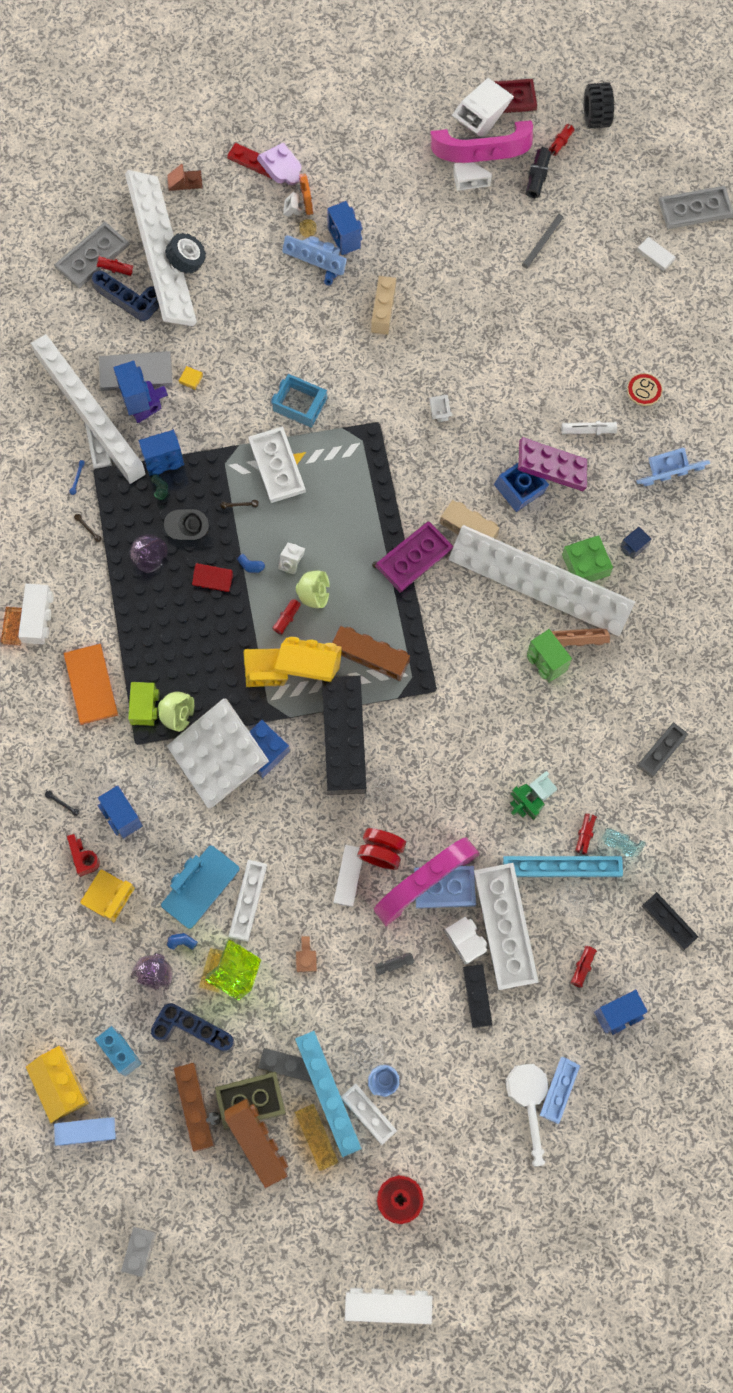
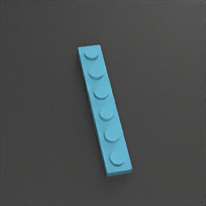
(566, 866)
(328, 1093)

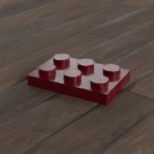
(523, 93)

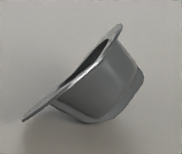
(186, 524)

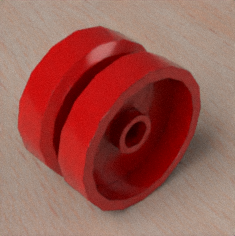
(381, 849)
(412, 1202)

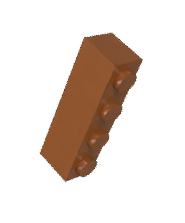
(372, 654)
(194, 1107)
(255, 1143)

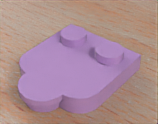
(281, 164)

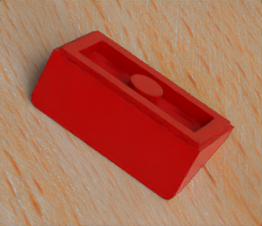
(212, 577)

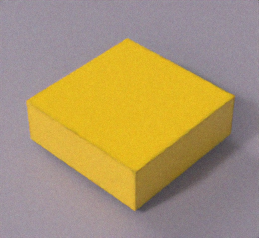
(190, 377)

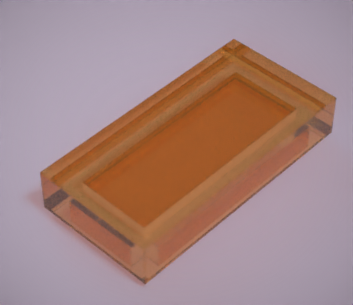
(11, 626)

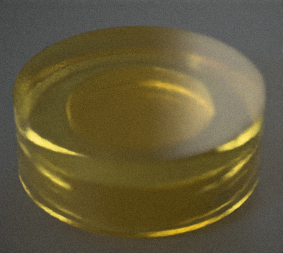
(307, 228)

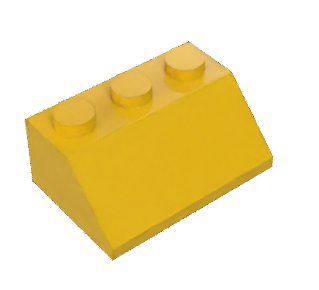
(308, 659)
(56, 1084)

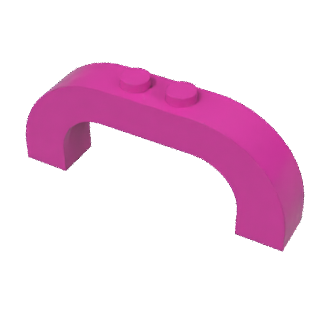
(485, 148)
(452, 857)

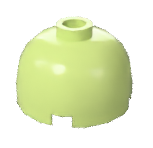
(312, 589)
(175, 710)

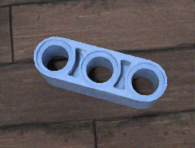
(84, 1131)

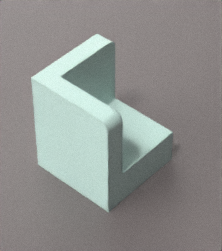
(542, 787)

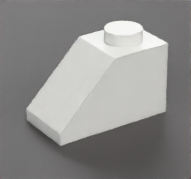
(470, 176)

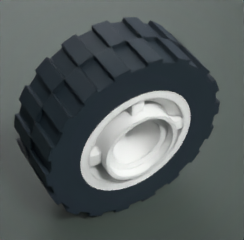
(185, 253)

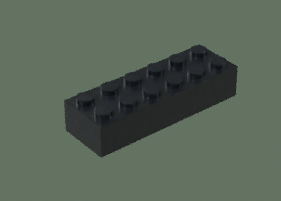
(344, 736)

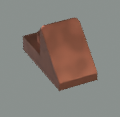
(184, 180)

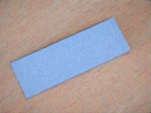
(559, 1090)

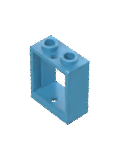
(305, 387)
(118, 1051)

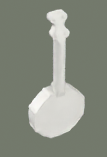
(528, 1087)

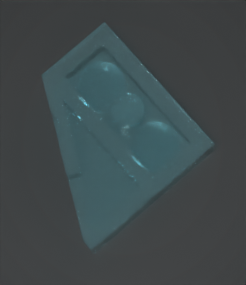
(622, 841)

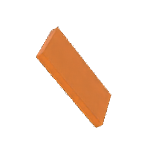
(90, 684)

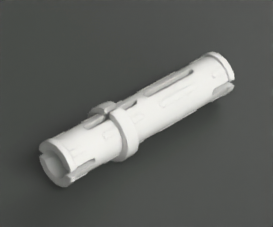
(589, 428)

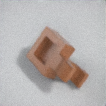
(306, 959)

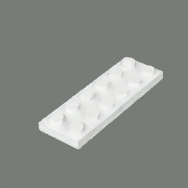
(505, 926)

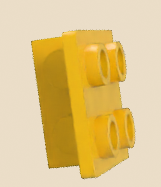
(261, 668)
(107, 895)

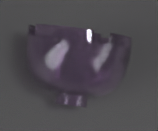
(148, 552)
(153, 971)

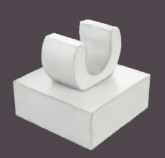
(291, 205)

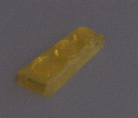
(316, 1137)

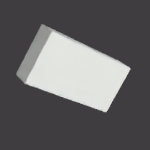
(656, 254)

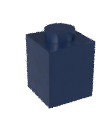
(635, 543)

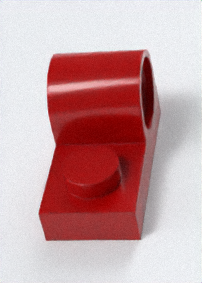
(80, 857)

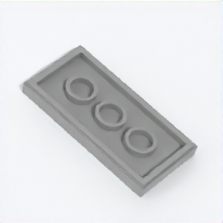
(696, 207)
(82, 260)
(154, 366)

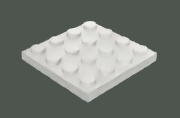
(217, 753)

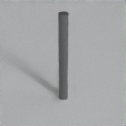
(542, 241)

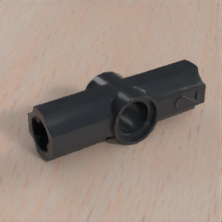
(538, 173)

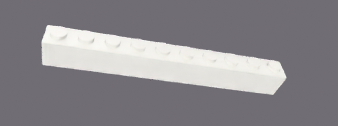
(88, 409)

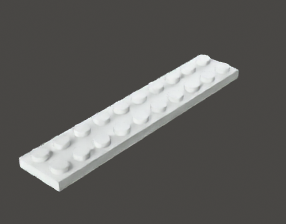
(155, 235)
(541, 580)

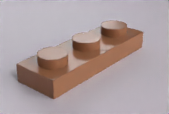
(582, 637)

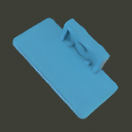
(199, 886)

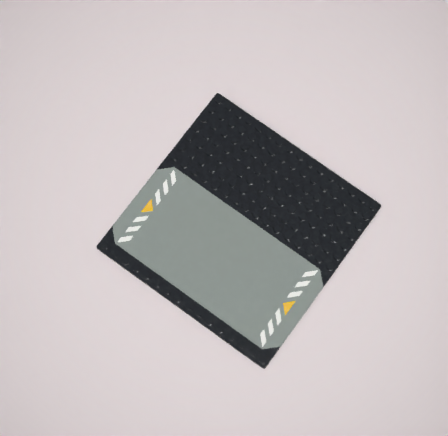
(197, 635)

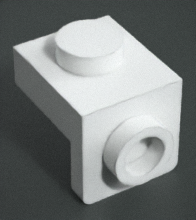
(440, 408)
(290, 558)

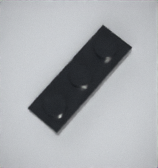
(670, 921)
(477, 996)

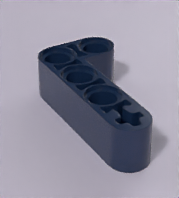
(106, 284)
(195, 1031)

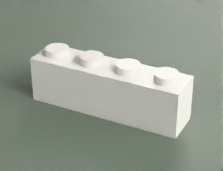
(388, 1307)

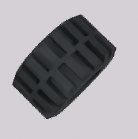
(598, 105)

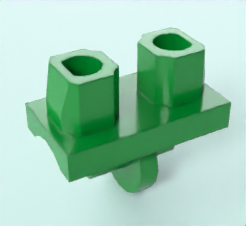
(520, 795)

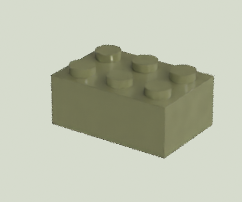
(259, 1090)

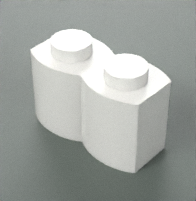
(465, 940)

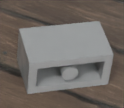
(138, 1251)

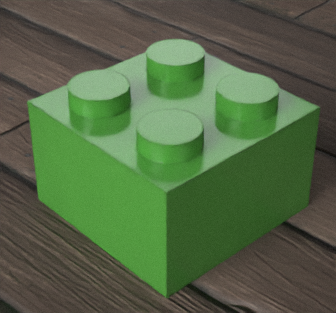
(588, 559)
(548, 656)

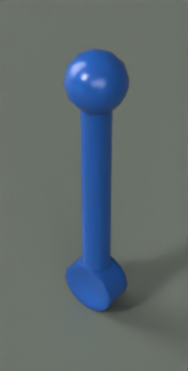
(72, 491)

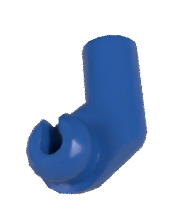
(329, 277)
(251, 566)
(179, 939)

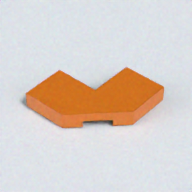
(304, 186)

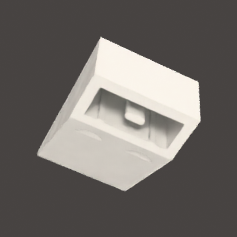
(482, 107)

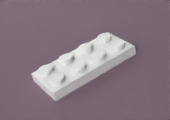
(276, 464)

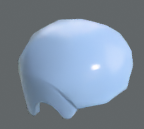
(383, 1080)

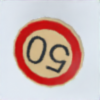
(644, 389)

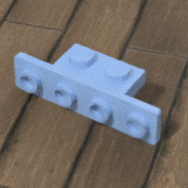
(316, 253)
(669, 464)

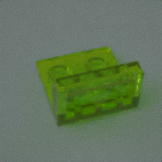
(235, 971)

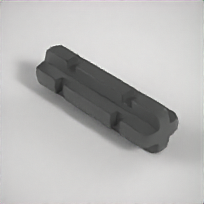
(394, 963)
(213, 1118)

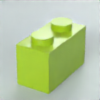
(142, 703)

